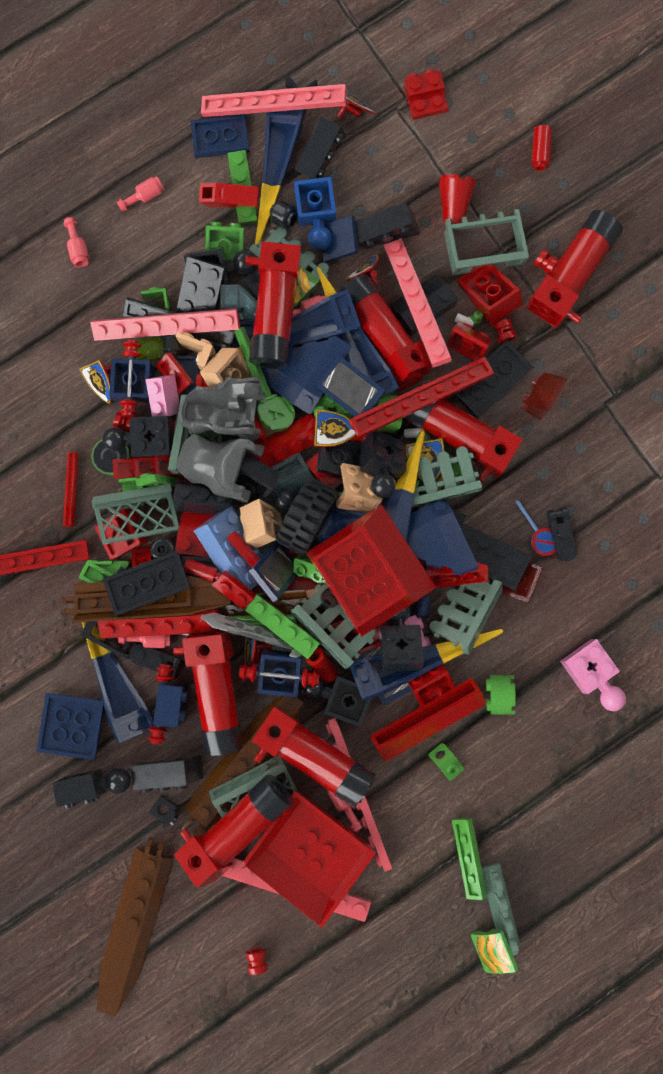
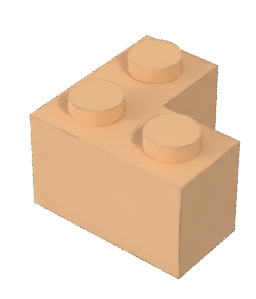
(260, 523)

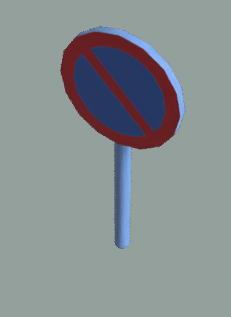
(541, 539)

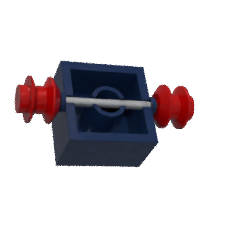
(129, 379)
(279, 674)
(169, 704)

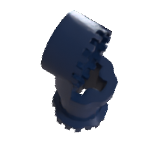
(422, 607)

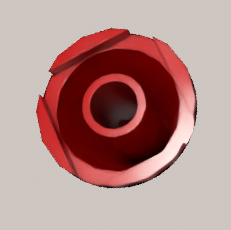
(455, 196)

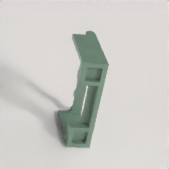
(510, 259)

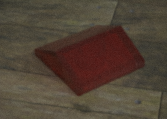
(526, 585)

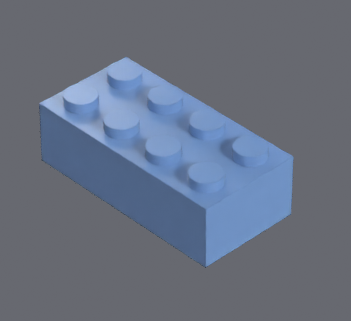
(214, 538)

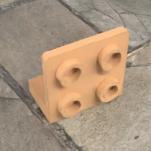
(202, 347)
(357, 490)

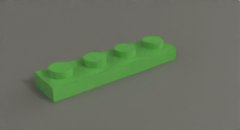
(241, 176)
(283, 626)
(469, 858)

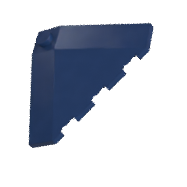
(304, 371)
(439, 539)

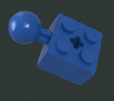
(316, 213)

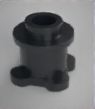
(171, 344)

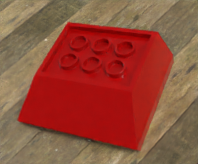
(371, 570)
(310, 858)

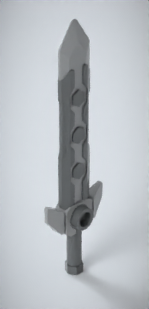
(250, 630)

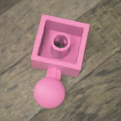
(602, 670)

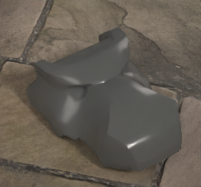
(223, 408)
(216, 464)

